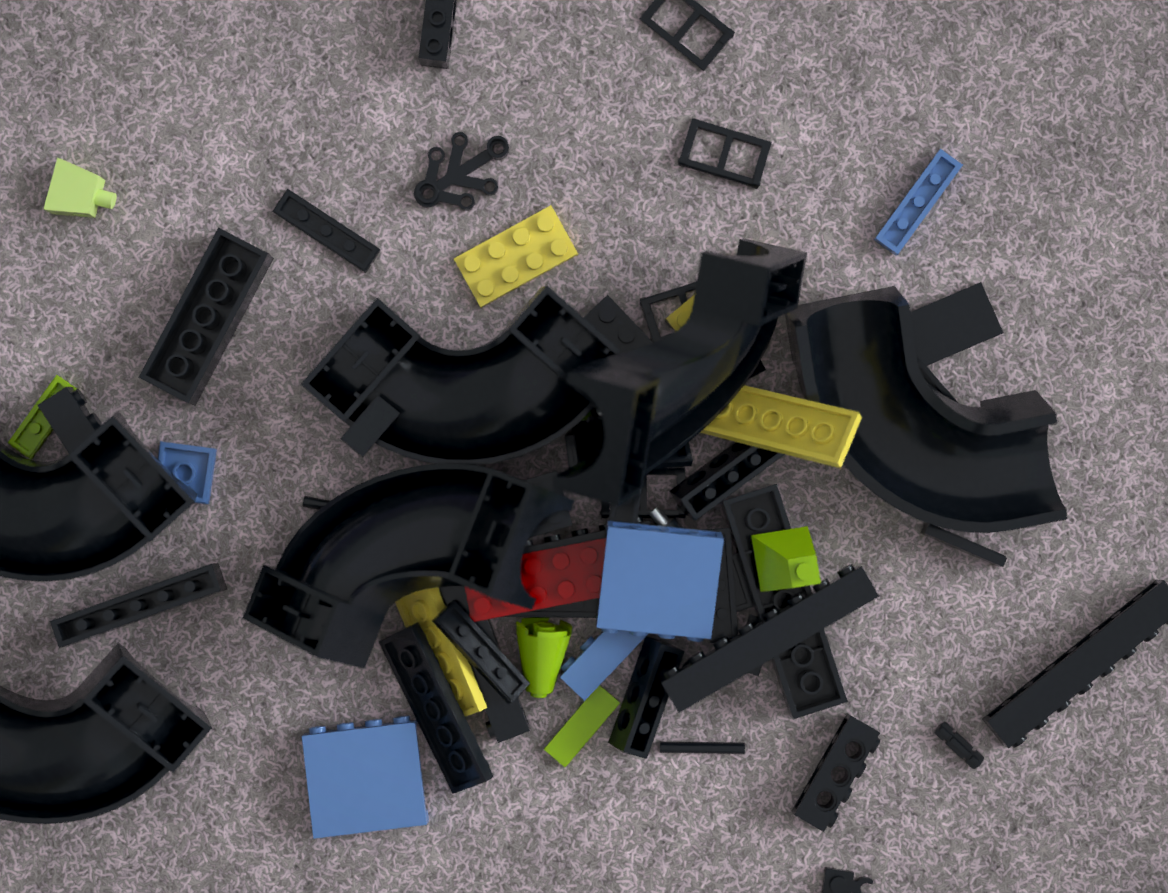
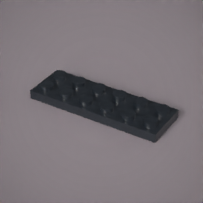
(436, 708)

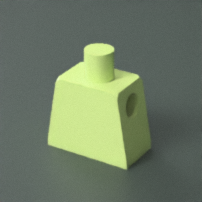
(76, 192)

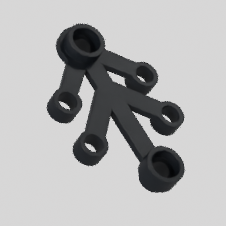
(458, 174)

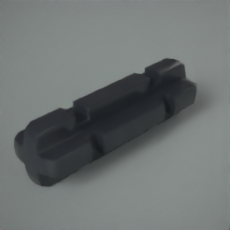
(959, 745)

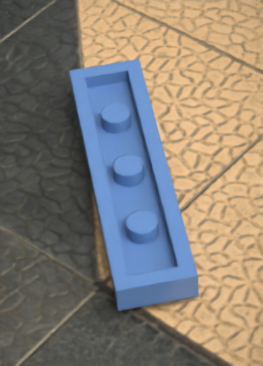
(918, 202)

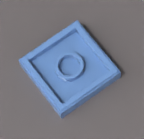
(191, 466)

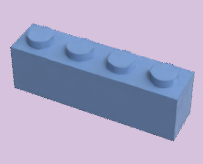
(598, 660)

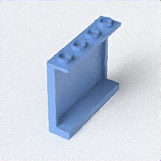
(659, 580)
(364, 777)

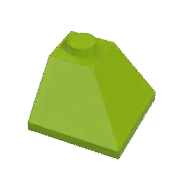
(785, 559)

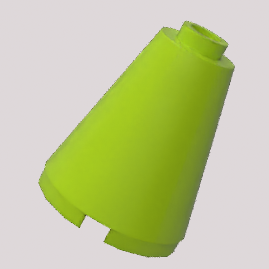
(542, 652)

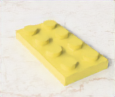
(515, 256)

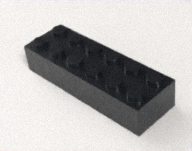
(206, 317)

